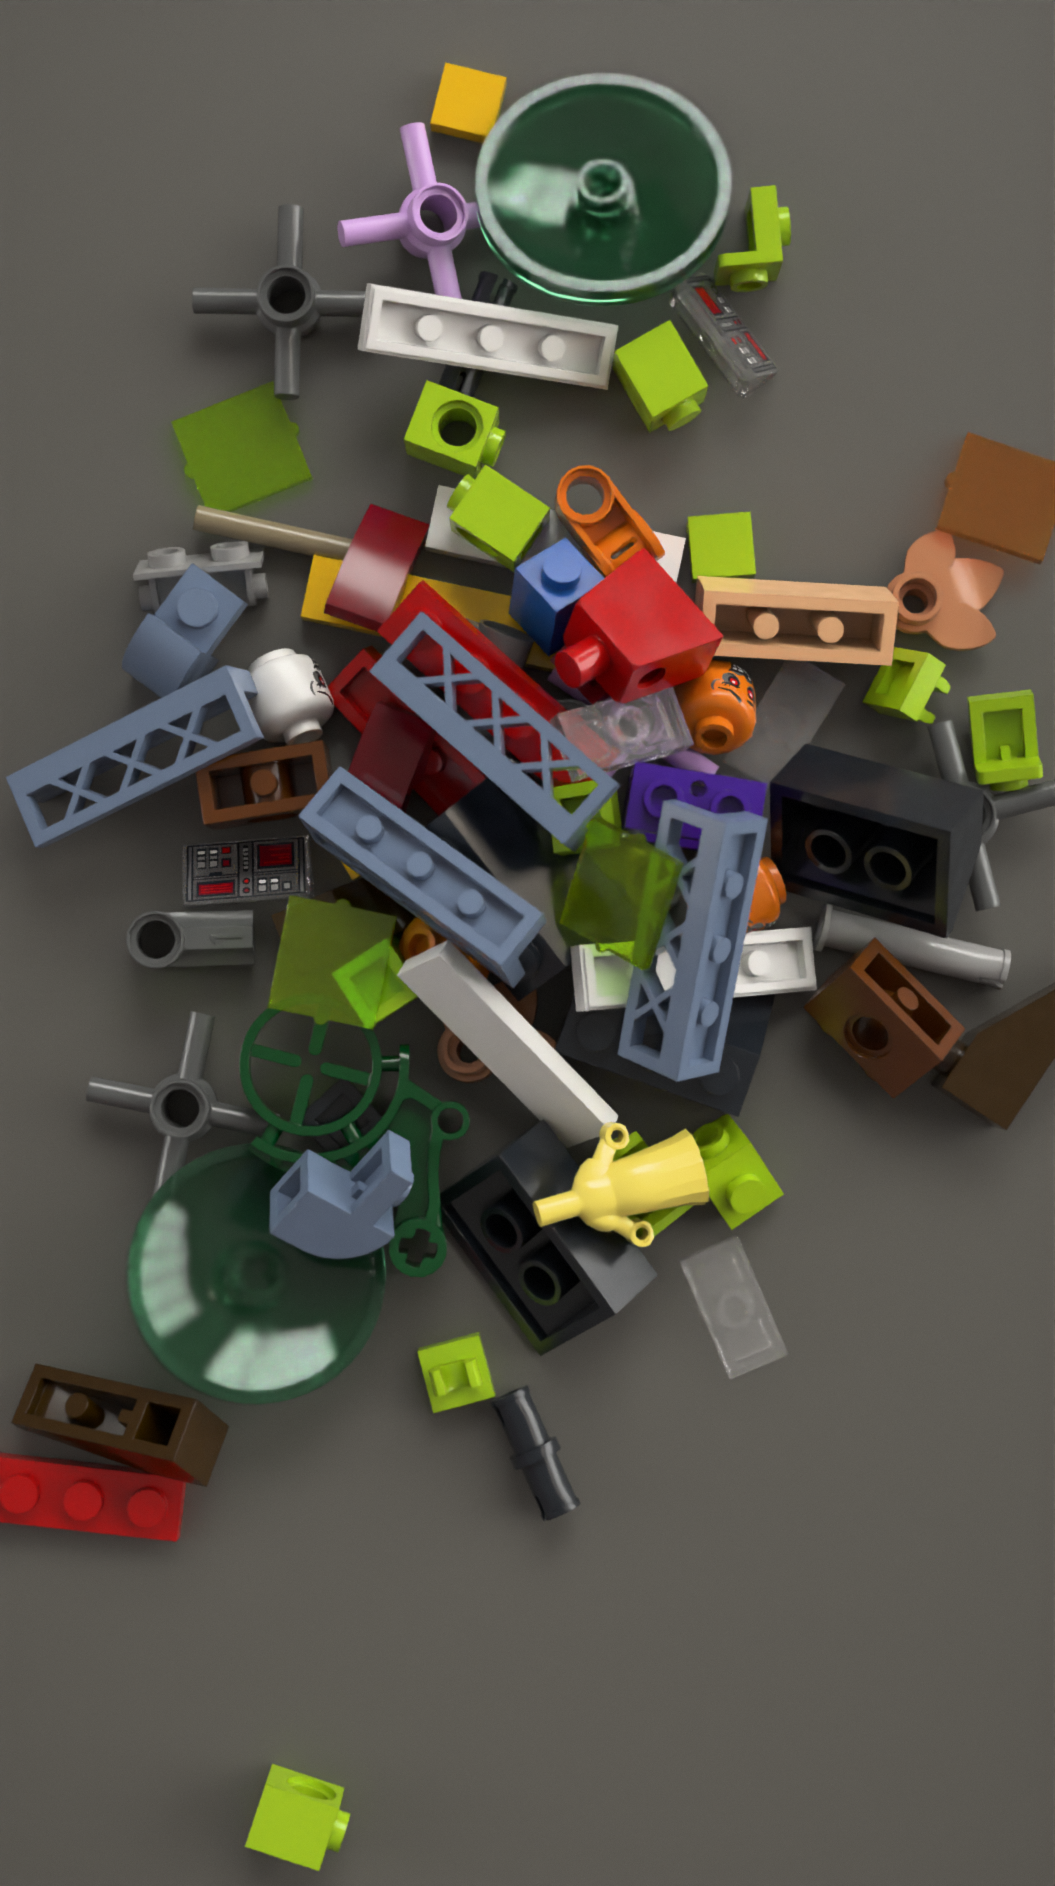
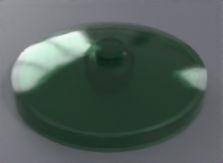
(602, 189)
(231, 1301)

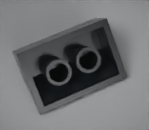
(875, 837)
(520, 855)
(596, 1039)
(549, 1276)

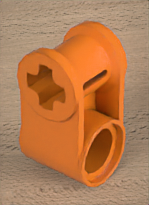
(609, 528)

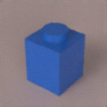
(548, 590)

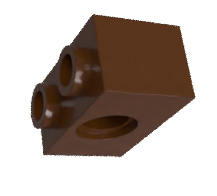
(262, 784)
(884, 1018)

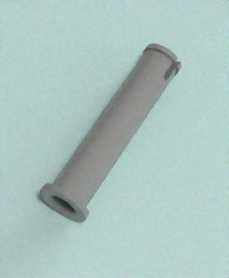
(913, 947)

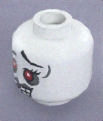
(290, 698)

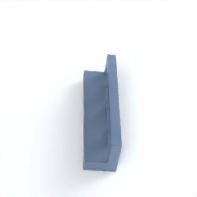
(128, 743)
(487, 757)
(423, 874)
(702, 949)

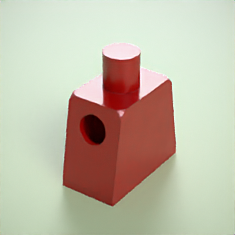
(636, 634)

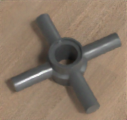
(277, 280)
(994, 808)
(156, 1100)

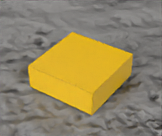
(467, 103)

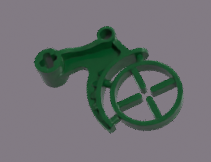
(410, 1115)

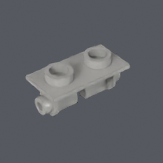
(228, 563)

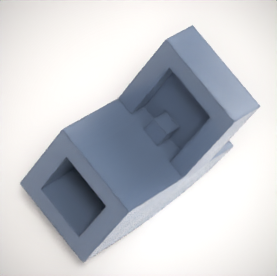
(183, 633)
(339, 1210)

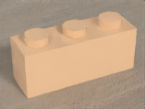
(800, 620)

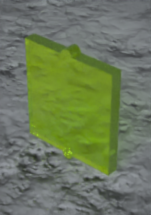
(242, 449)
(621, 892)
(332, 961)

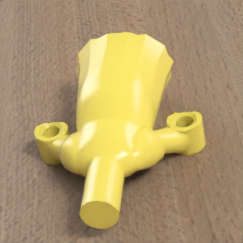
(640, 1183)

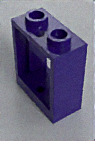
(653, 784)

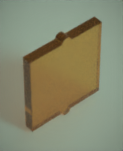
(1000, 498)

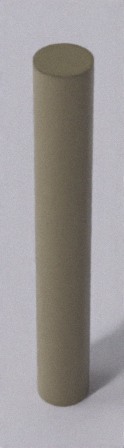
(270, 533)

